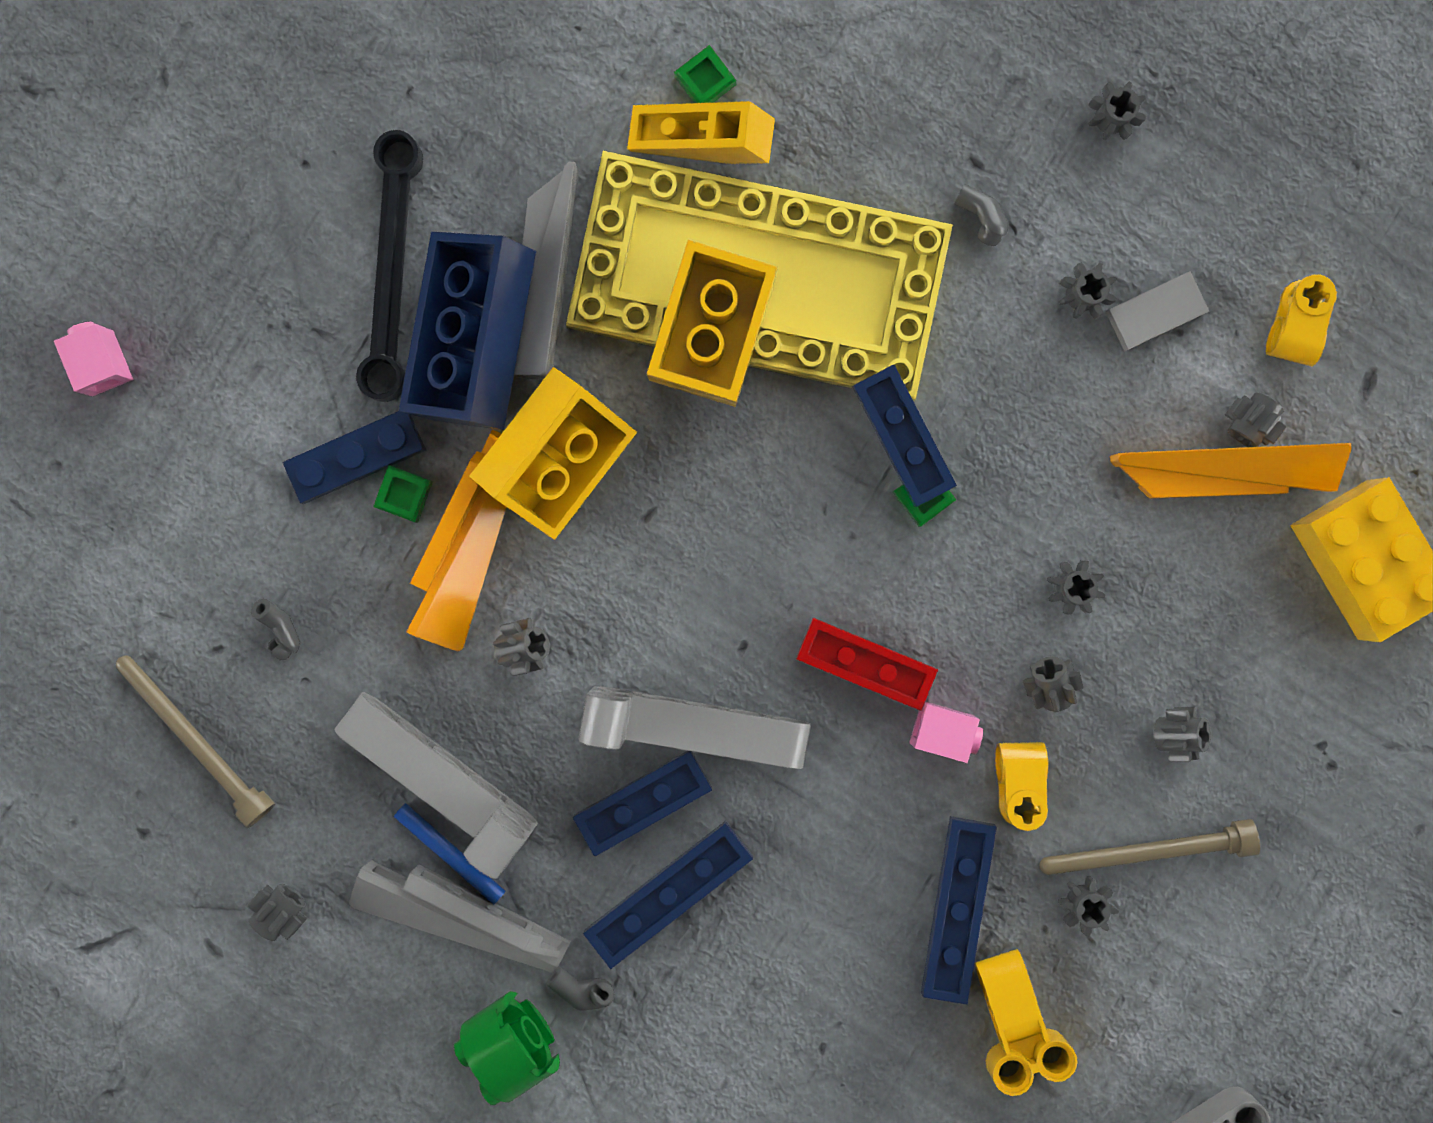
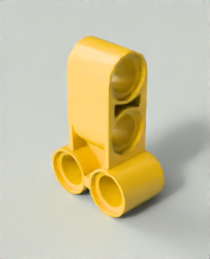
(1019, 1026)

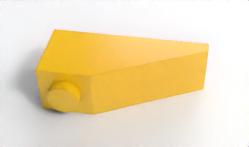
(703, 131)

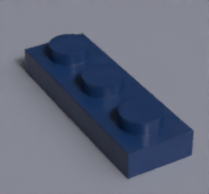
(904, 435)
(353, 456)
(642, 802)

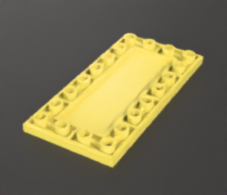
(848, 285)

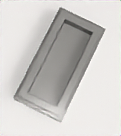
(1157, 311)

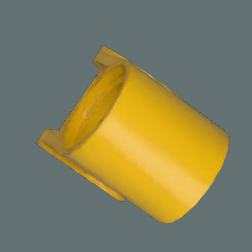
(1302, 328)
(1020, 776)

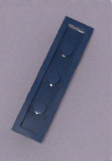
(668, 894)
(958, 910)

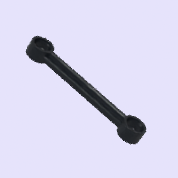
(389, 264)

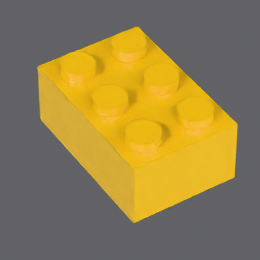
(711, 323)
(553, 453)
(1371, 559)

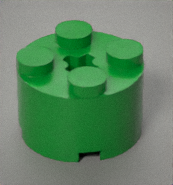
(507, 1048)

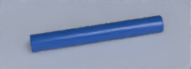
(448, 853)

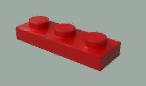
(866, 664)

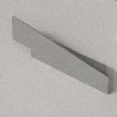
(548, 233)
(455, 913)

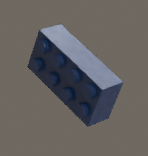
(467, 329)

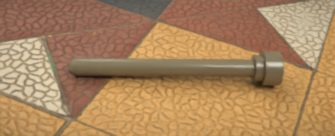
(249, 803)
(1238, 838)

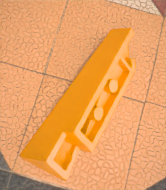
(1236, 470)
(457, 561)

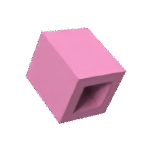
(92, 359)
(946, 732)

